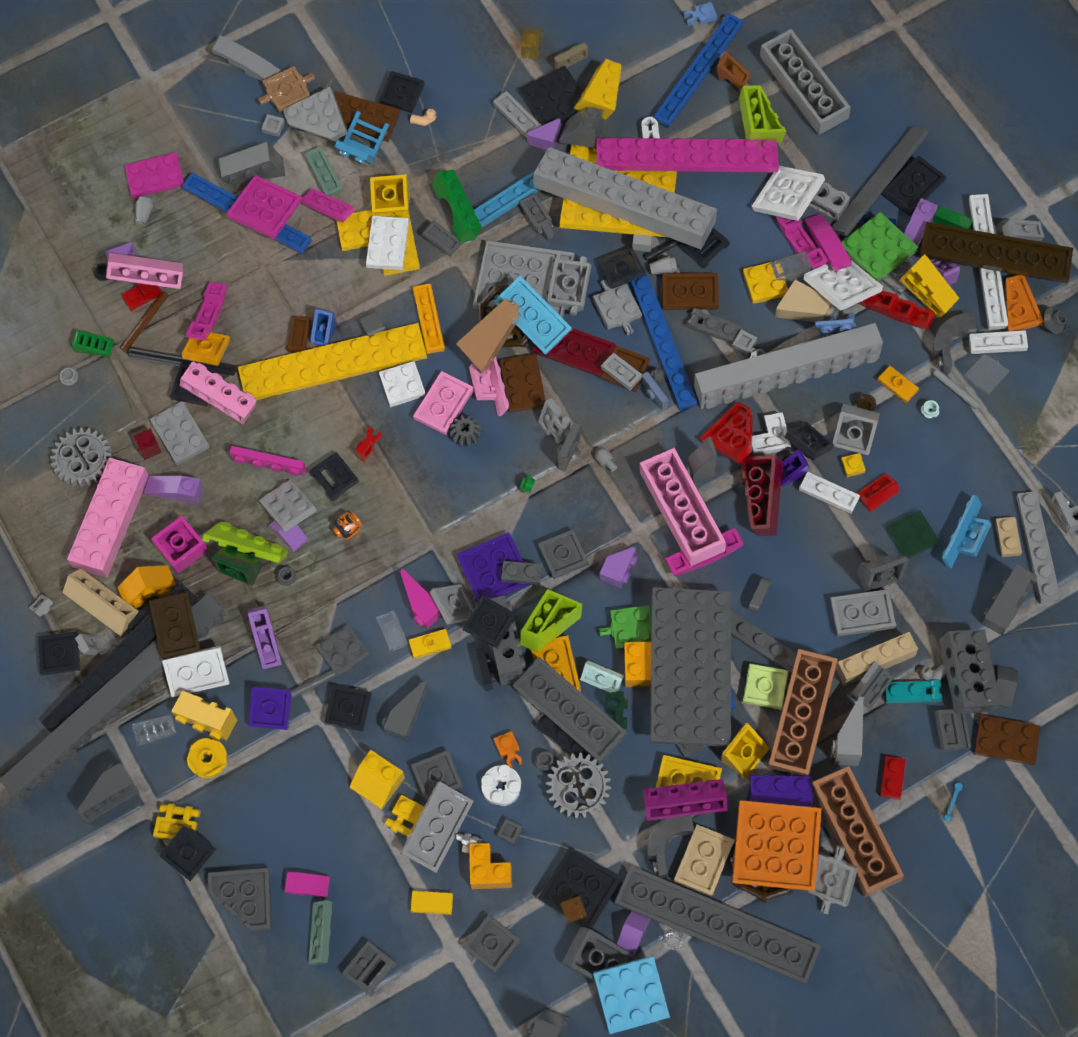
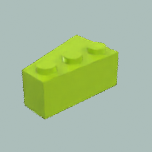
(549, 620)

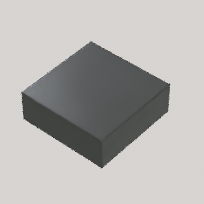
(509, 831)

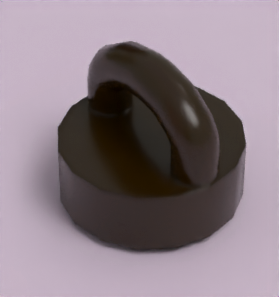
(866, 402)

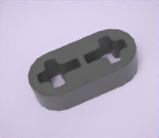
(760, 595)

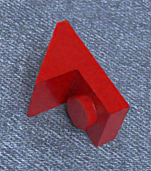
(141, 295)

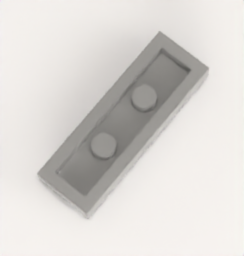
(515, 113)

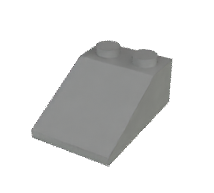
(848, 745)

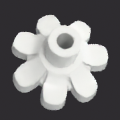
(466, 839)

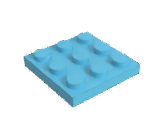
(631, 994)

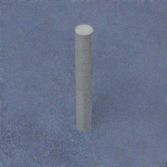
(957, 389)

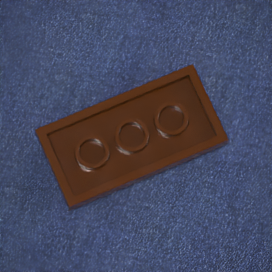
(371, 113)

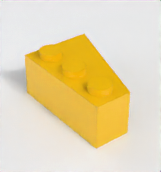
(602, 89)

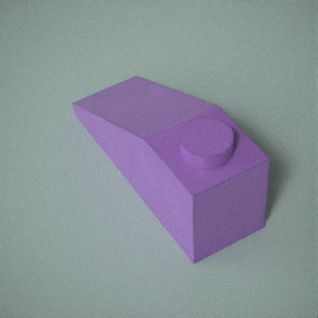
(923, 213)
(175, 488)
(264, 637)

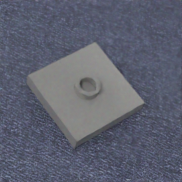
(452, 603)

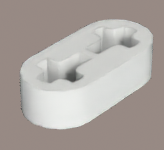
(645, 131)

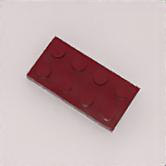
(581, 352)

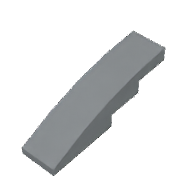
(245, 59)

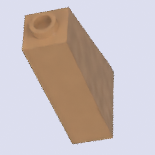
(490, 334)

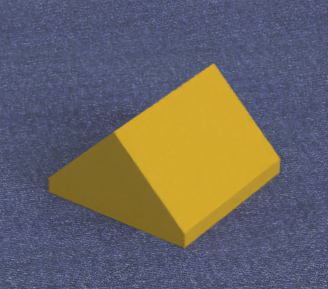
(744, 751)

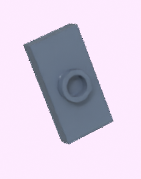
(654, 391)

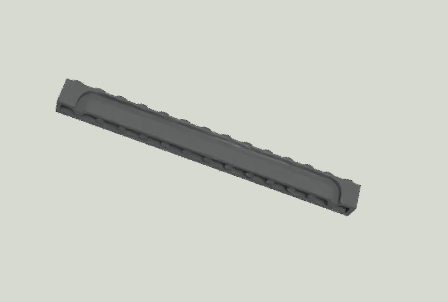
(100, 709)

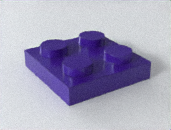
(270, 708)

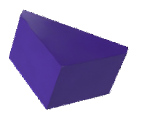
(794, 468)

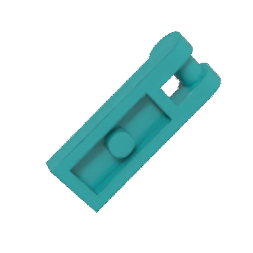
(913, 692)

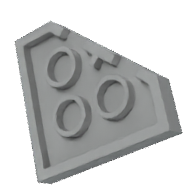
(318, 115)

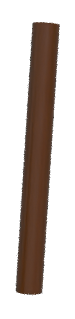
(144, 322)

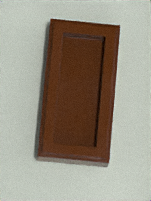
(299, 334)

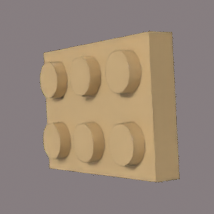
(704, 860)

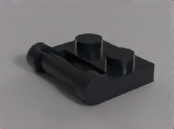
(695, 252)
(338, 471)

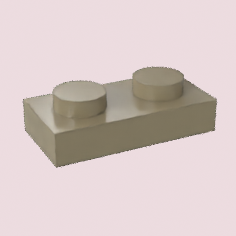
(571, 56)

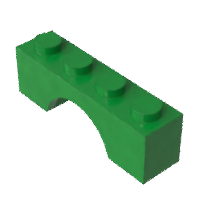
(465, 222)

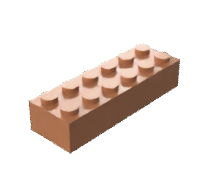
(803, 713)
(857, 831)

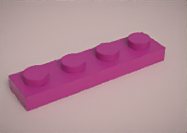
(274, 462)

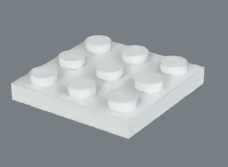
(788, 193)
(843, 286)

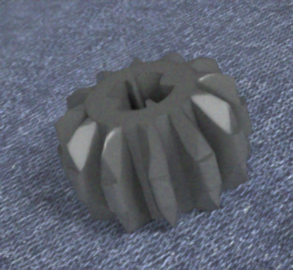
(465, 437)

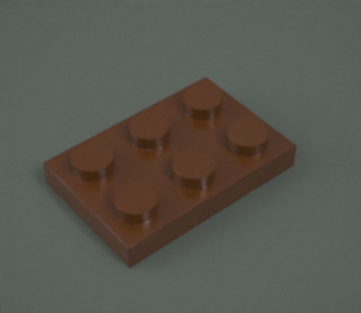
(690, 291)
(523, 383)
(1007, 740)

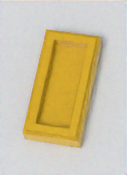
(432, 902)

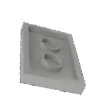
(179, 433)
(287, 505)
(863, 612)

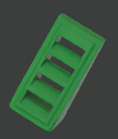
(85, 336)

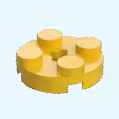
(217, 763)

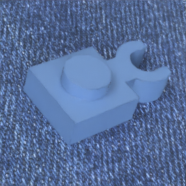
(703, 13)

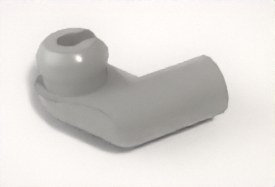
(929, 674)

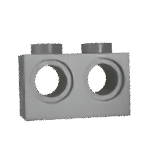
(825, 204)

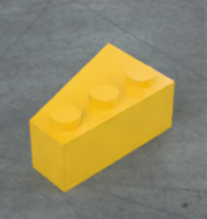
(929, 286)
(204, 716)

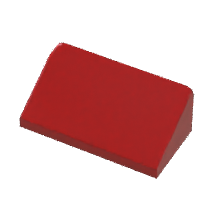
(878, 492)

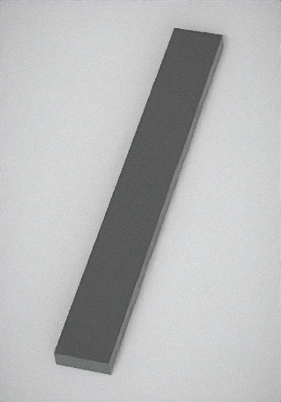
(879, 181)

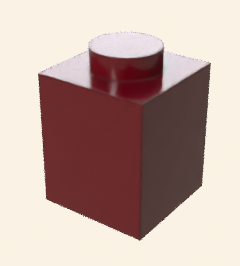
(147, 444)

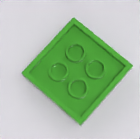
(879, 247)

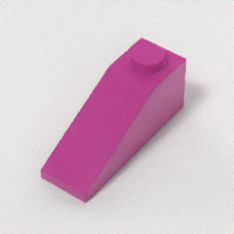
(421, 602)

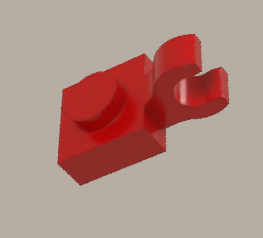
(366, 446)

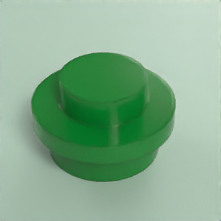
(527, 484)

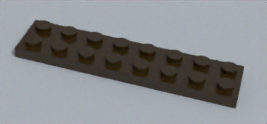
(997, 252)

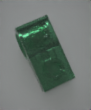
(618, 710)

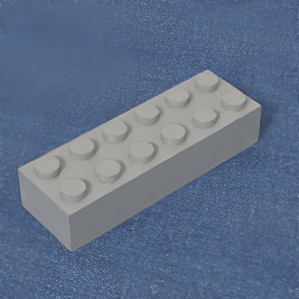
(805, 82)

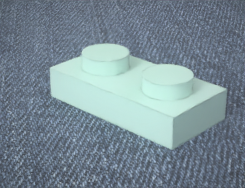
(601, 677)

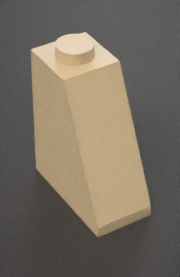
(804, 304)

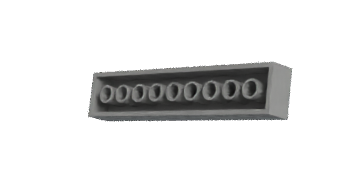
(625, 198)
(788, 366)

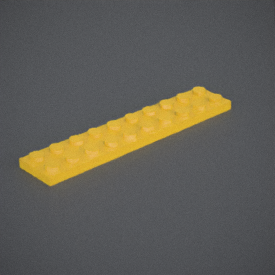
(333, 362)

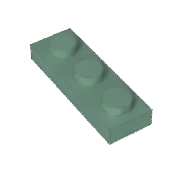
(323, 172)
(320, 932)

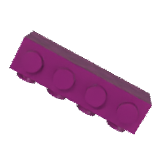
(685, 799)

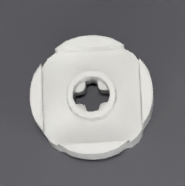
(498, 796)

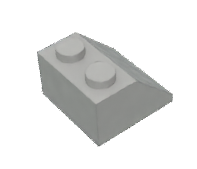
(855, 429)

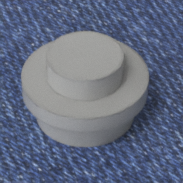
(68, 376)

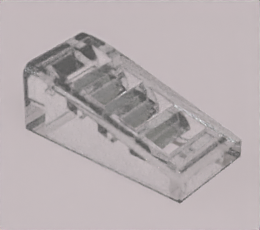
(147, 738)

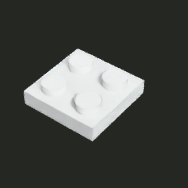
(402, 384)

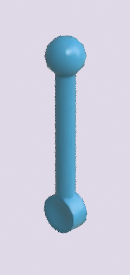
(958, 787)

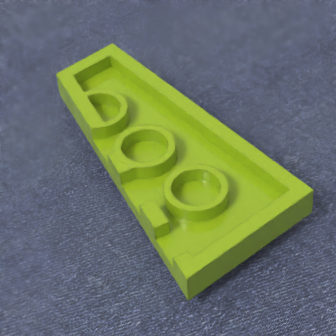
(245, 542)

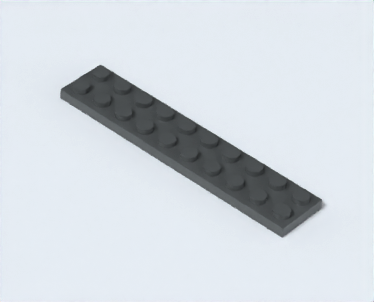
(718, 925)

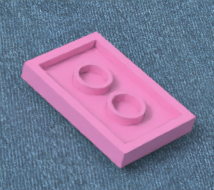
(443, 403)

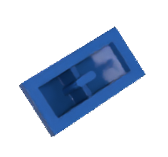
(323, 327)

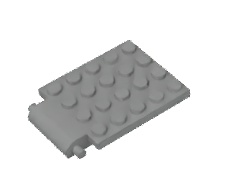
(549, 272)

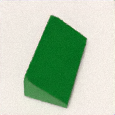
(951, 218)

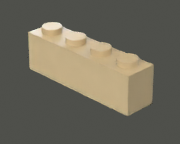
(99, 601)
(885, 654)

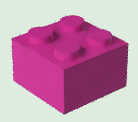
(179, 544)

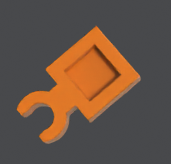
(508, 747)

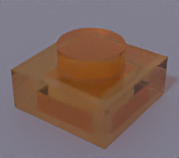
(573, 910)

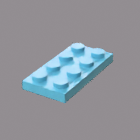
(537, 317)

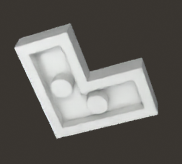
(774, 439)

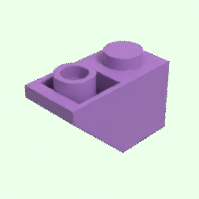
(617, 567)

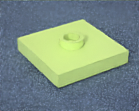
(765, 686)

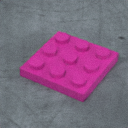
(264, 207)

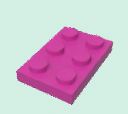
(154, 175)

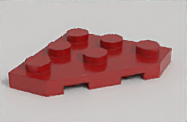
(733, 433)

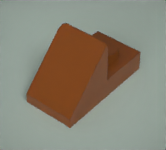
(730, 69)

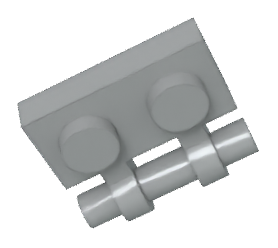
(552, 421)

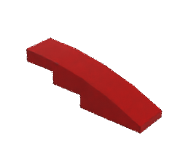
(899, 309)

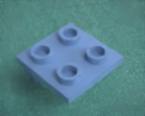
(835, 326)

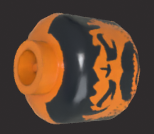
(346, 526)

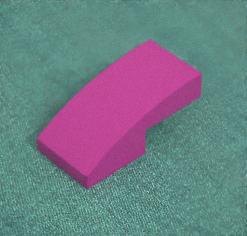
(306, 884)

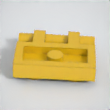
(405, 810)
(167, 827)

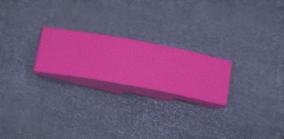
(828, 242)

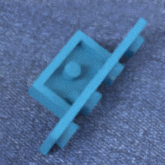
(968, 534)

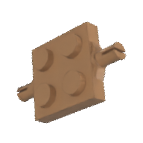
(286, 88)

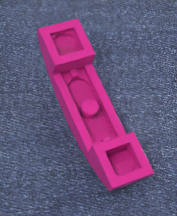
(801, 241)
(209, 312)
(679, 564)

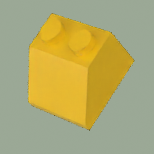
(390, 193)
(376, 779)

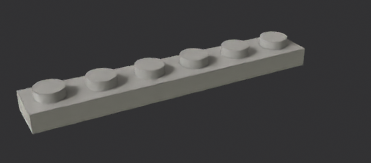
(1038, 547)

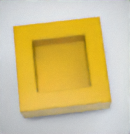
(853, 465)

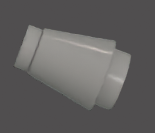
(143, 209)
(664, 266)

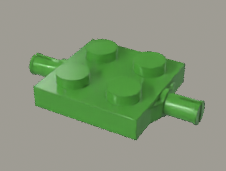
(629, 626)

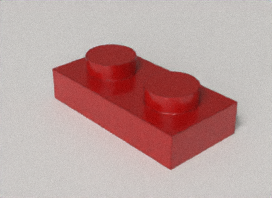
(892, 777)

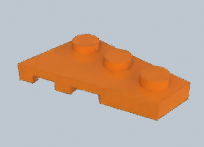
(1021, 305)

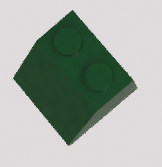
(237, 564)

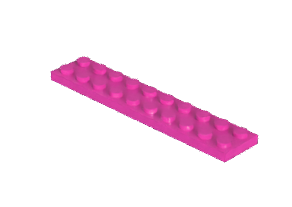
(687, 155)

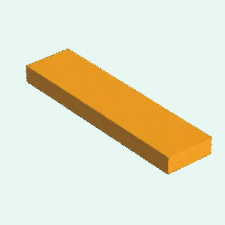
(428, 318)

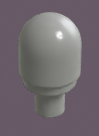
(605, 459)

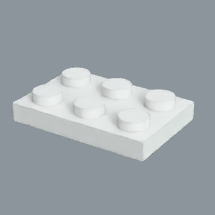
(387, 243)
(196, 671)

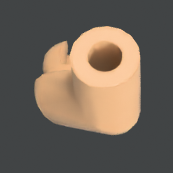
(424, 120)

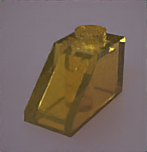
(531, 42)

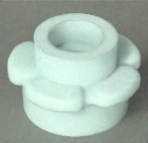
(930, 405)

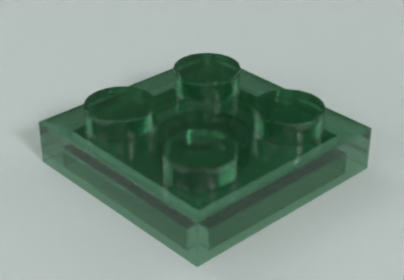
(912, 535)

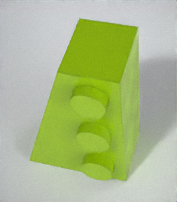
(758, 117)

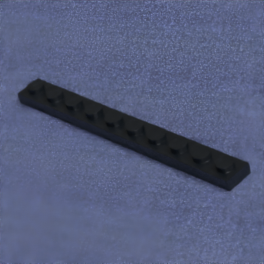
(108, 668)

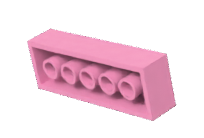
(682, 507)
(108, 517)

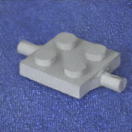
(617, 307)
(834, 879)

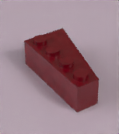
(763, 488)

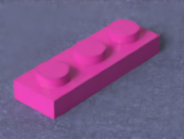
(327, 205)

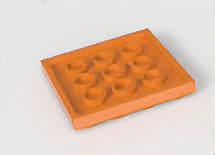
(777, 845)

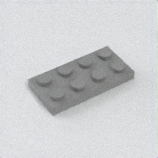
(436, 827)

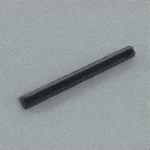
(176, 360)

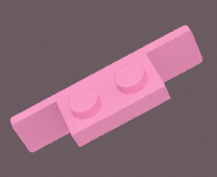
(490, 386)

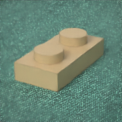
(1008, 537)

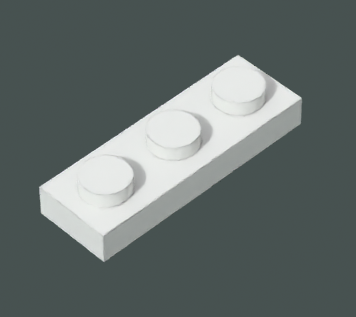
(998, 342)
(829, 492)

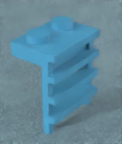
(361, 152)

